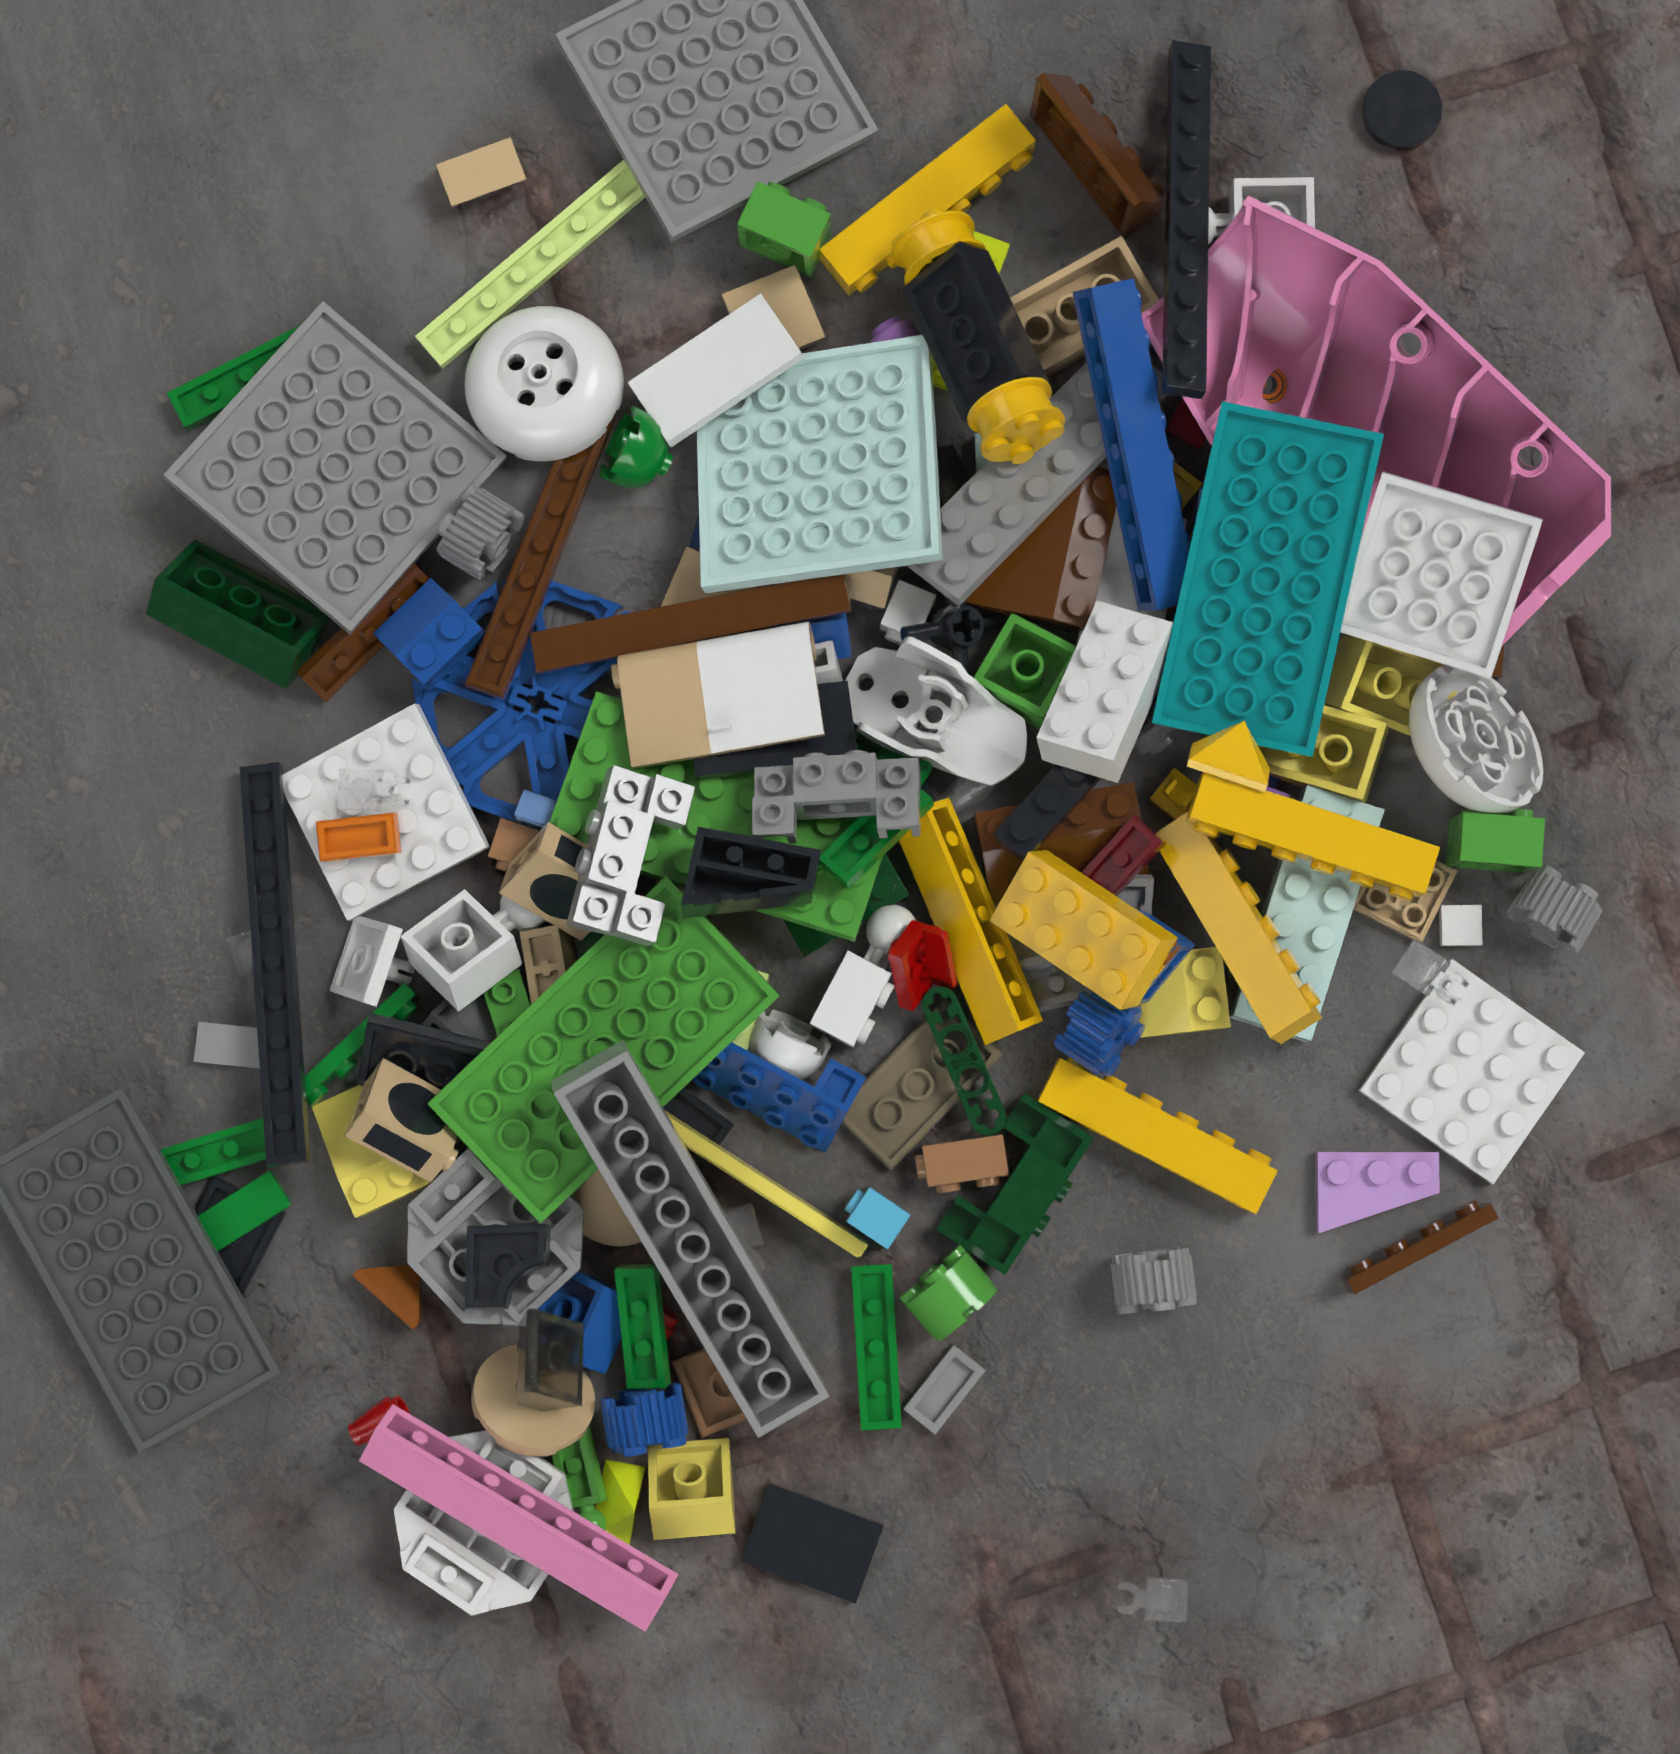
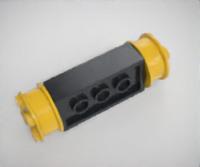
(976, 337)

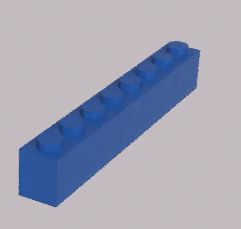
(1134, 441)

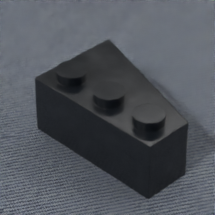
(746, 874)

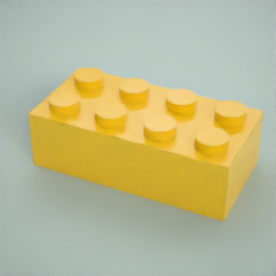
(1083, 929)

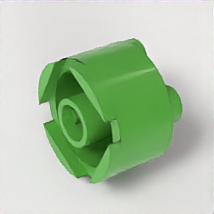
(948, 1293)

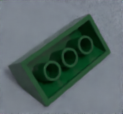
(237, 613)

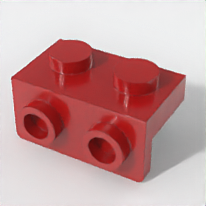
(918, 960)

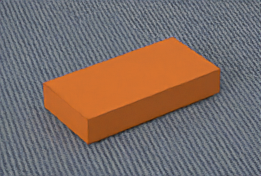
(358, 837)

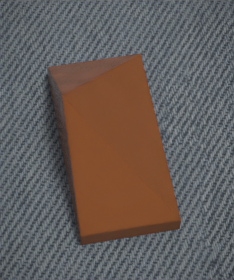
(397, 1288)

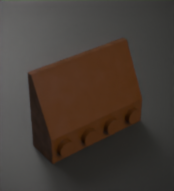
(1095, 154)
(1059, 565)
(1074, 841)

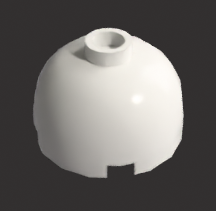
(788, 1044)

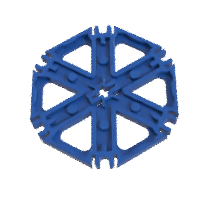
(511, 728)

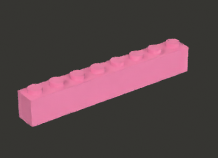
(518, 1517)

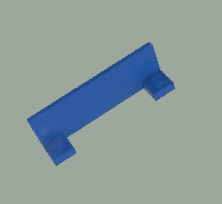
(781, 1098)

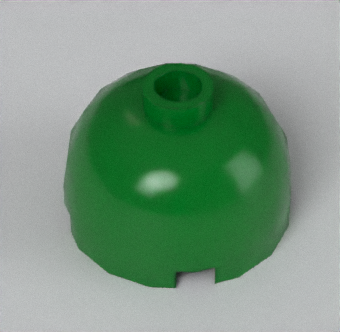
(636, 452)

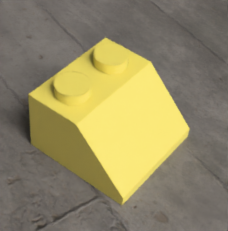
(691, 1489)

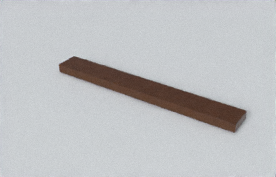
(533, 570)
(690, 622)

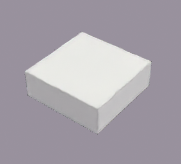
(1460, 925)

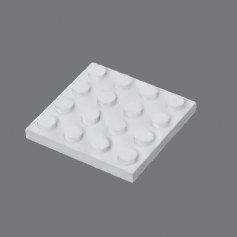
(1438, 574)
(434, 828)
(1472, 1074)

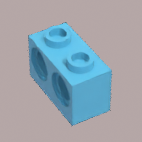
(876, 1216)

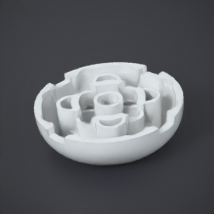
(554, 423)
(1466, 748)

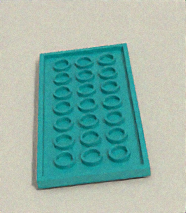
(1267, 577)

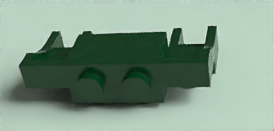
(1028, 1191)

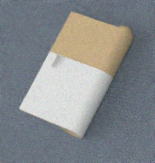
(720, 695)

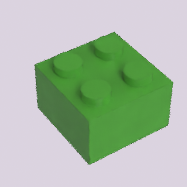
(784, 227)
(1025, 668)
(1496, 841)

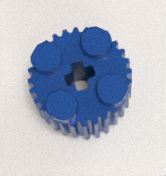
(1099, 1033)
(644, 1419)

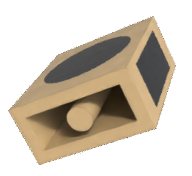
(545, 877)
(400, 1124)

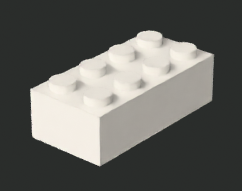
(1105, 692)

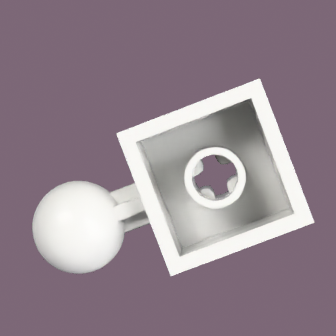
(1287, 195)
(466, 948)
(862, 981)

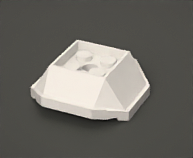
(463, 1562)

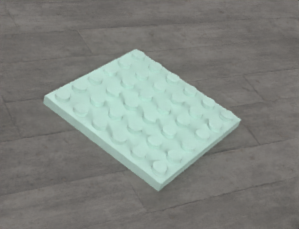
(823, 470)

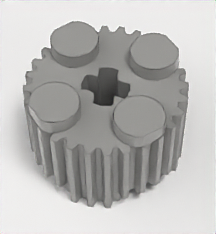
(478, 532)
(1556, 909)
(1153, 1280)

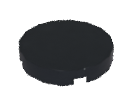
(1402, 110)

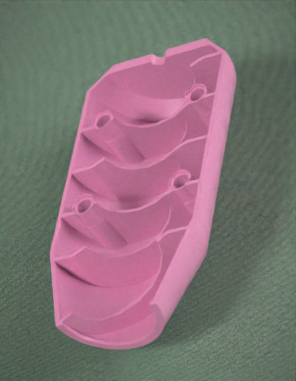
(1446, 414)

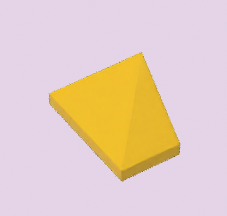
(1231, 756)

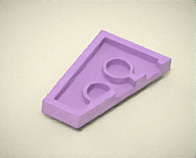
(1369, 1183)

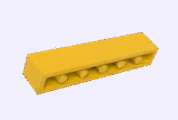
(946, 183)
(1312, 835)
(962, 907)
(1240, 931)
(1158, 1136)

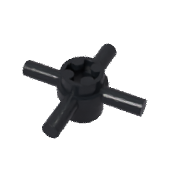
(968, 626)

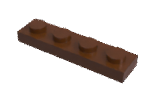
(346, 653)
(1433, 1238)

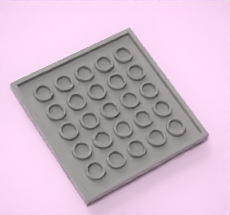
(714, 98)
(334, 467)

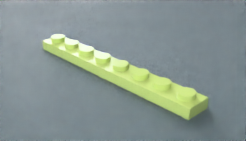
(531, 265)

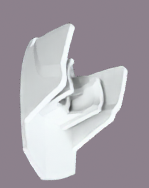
(947, 715)

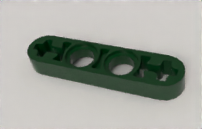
(967, 1059)

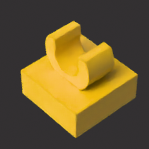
(1174, 794)

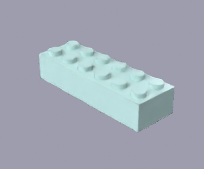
(1311, 909)

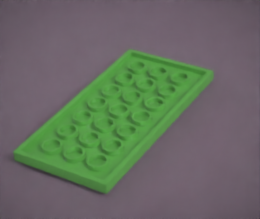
(715, 805)
(667, 1002)

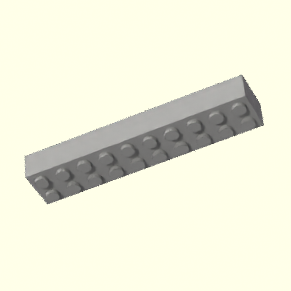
(689, 1238)

